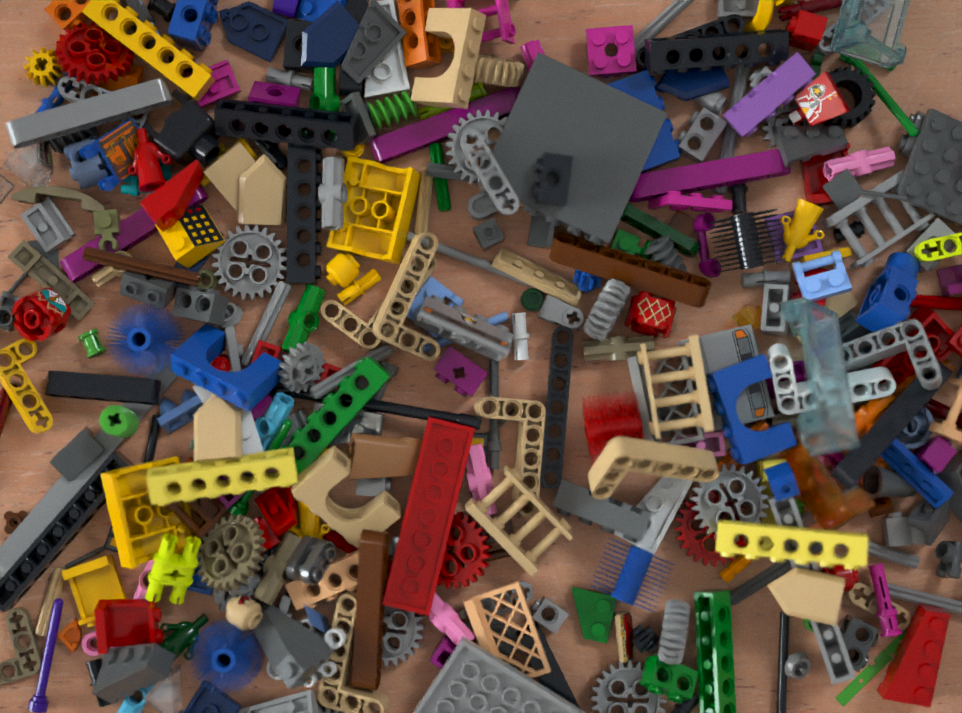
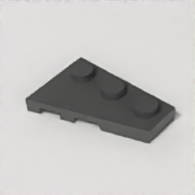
(803, 142)

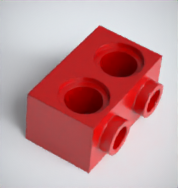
(806, 30)

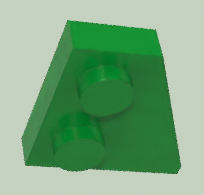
(594, 613)

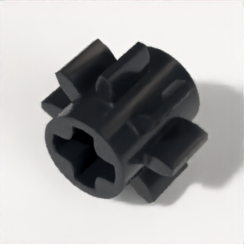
(645, 639)

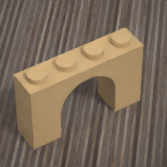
(455, 85)
(313, 491)

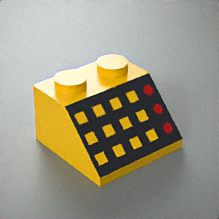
(192, 236)

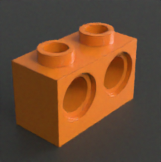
(58, 8)

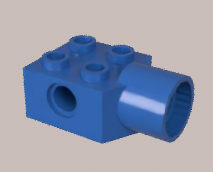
(192, 23)
(890, 293)

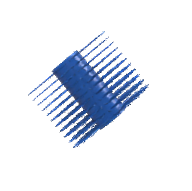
(145, 339)
(632, 575)
(221, 662)

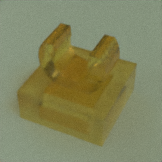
(748, 316)

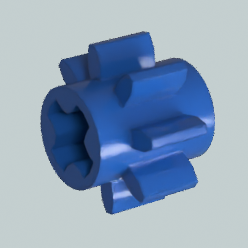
(586, 281)

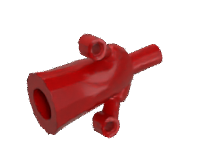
(147, 164)

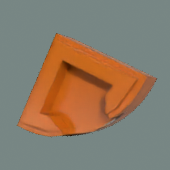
(71, 635)

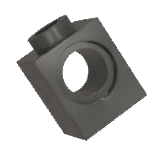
(488, 234)

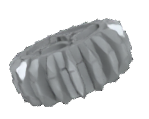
(607, 309)
(673, 631)

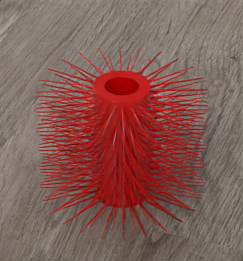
(617, 425)

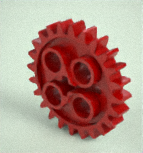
(92, 54)
(471, 537)
(696, 546)

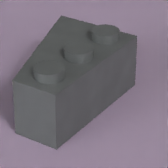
(130, 669)

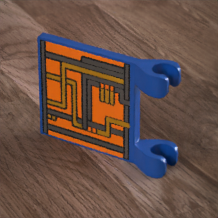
(116, 151)

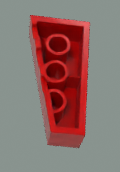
(916, 664)

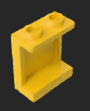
(93, 582)

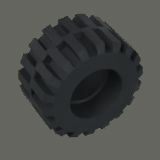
(861, 92)

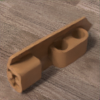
(382, 456)

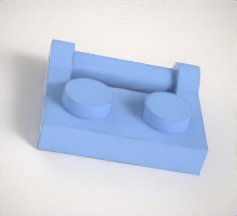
(822, 284)
(431, 288)

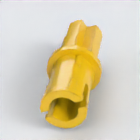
(359, 286)

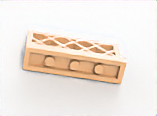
(486, 636)

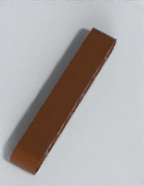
(630, 269)
(369, 609)

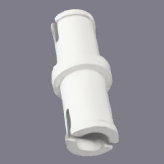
(520, 336)

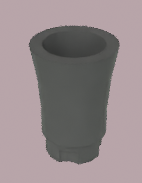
(886, 483)

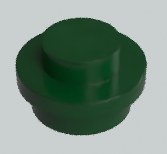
(532, 299)

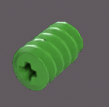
(392, 110)
(110, 417)

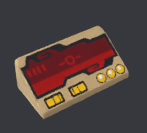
(623, 634)

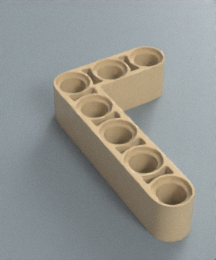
(405, 300)
(365, 328)
(523, 445)
(648, 457)
(343, 661)

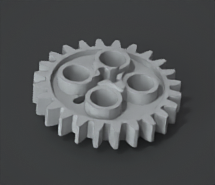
(480, 124)
(255, 242)
(749, 493)
(406, 640)
(629, 677)

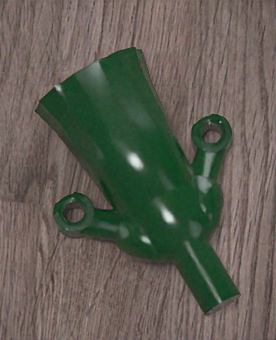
(183, 636)

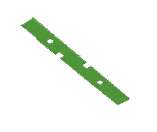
(869, 672)

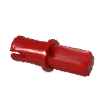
(222, 363)

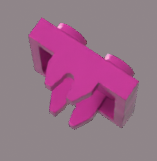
(606, 66)

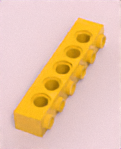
(195, 85)

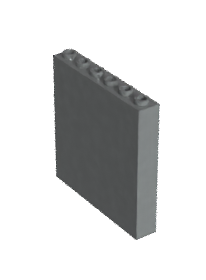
(579, 118)

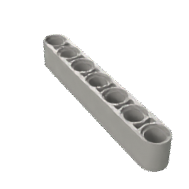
(88, 113)

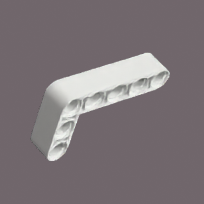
(798, 391)

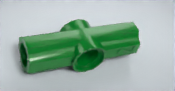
(324, 91)
(304, 318)

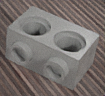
(704, 138)

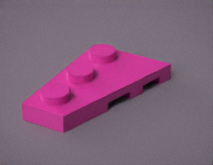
(676, 202)

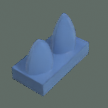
(173, 416)

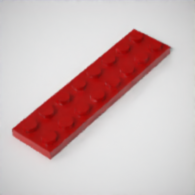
(428, 516)

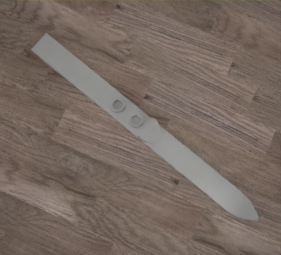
(65, 490)

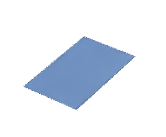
(317, 619)

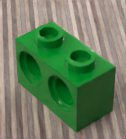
(668, 679)

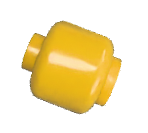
(342, 270)

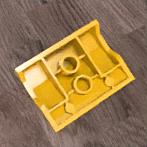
(376, 210)
(134, 520)

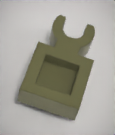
(107, 225)

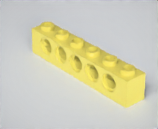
(184, 474)
(853, 559)

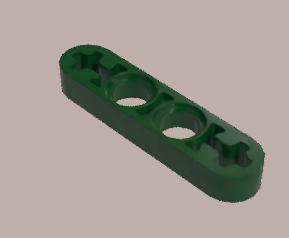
(656, 228)

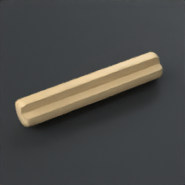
(424, 201)
(53, 592)

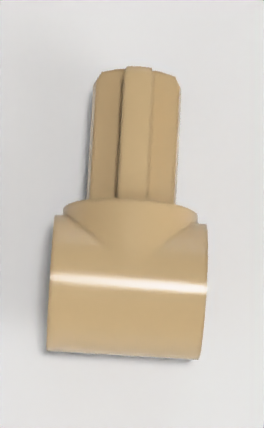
(108, 272)

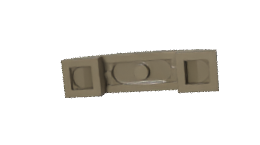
(35, 194)
(50, 276)

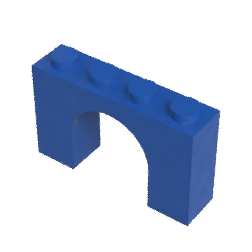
(643, 88)
(726, 386)
(242, 387)

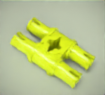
(173, 569)

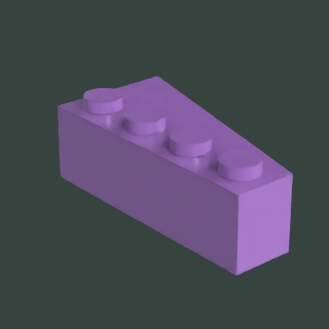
(768, 95)

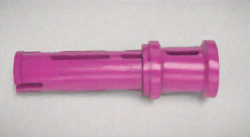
(886, 612)

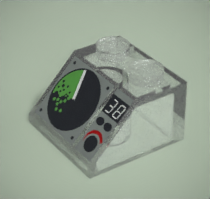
(32, 164)

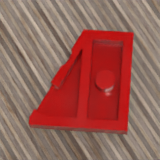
(278, 508)

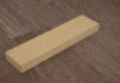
(537, 277)

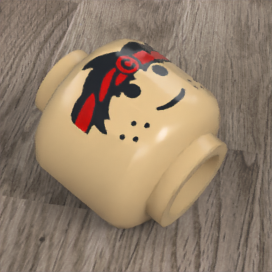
(244, 612)

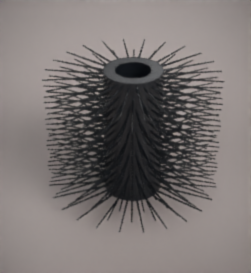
(747, 239)

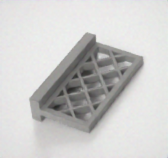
(642, 398)

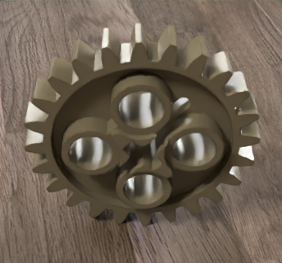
(231, 553)

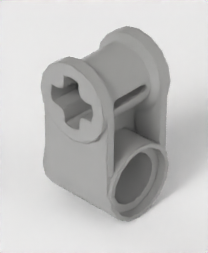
(556, 312)

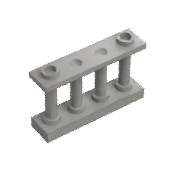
(858, 209)

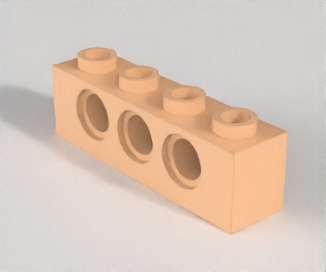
(302, 593)

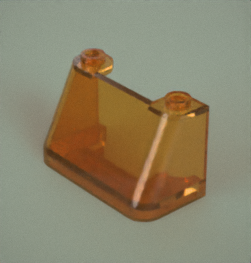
(821, 492)

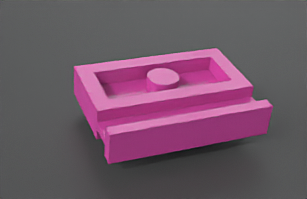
(223, 87)

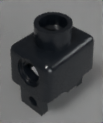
(188, 134)

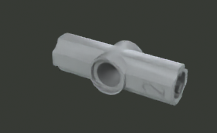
(332, 193)

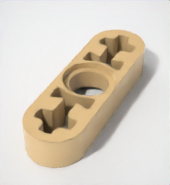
(866, 591)

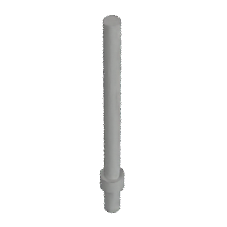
(465, 257)

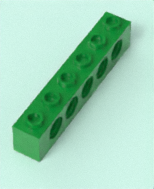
(376, 376)
(715, 651)

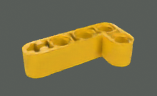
(27, 389)

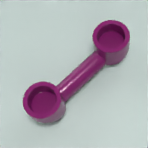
(706, 265)

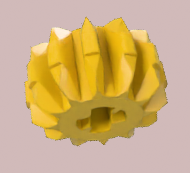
(35, 67)

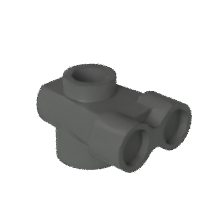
(7, 303)
(951, 558)

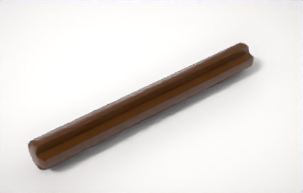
(141, 266)

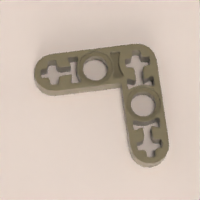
(20, 661)

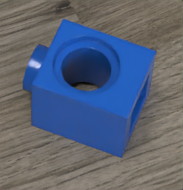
(782, 481)

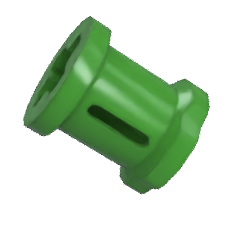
(92, 343)

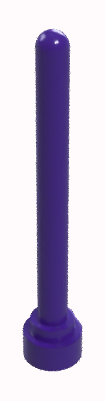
(39, 701)

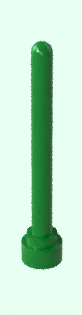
(883, 95)
(241, 505)

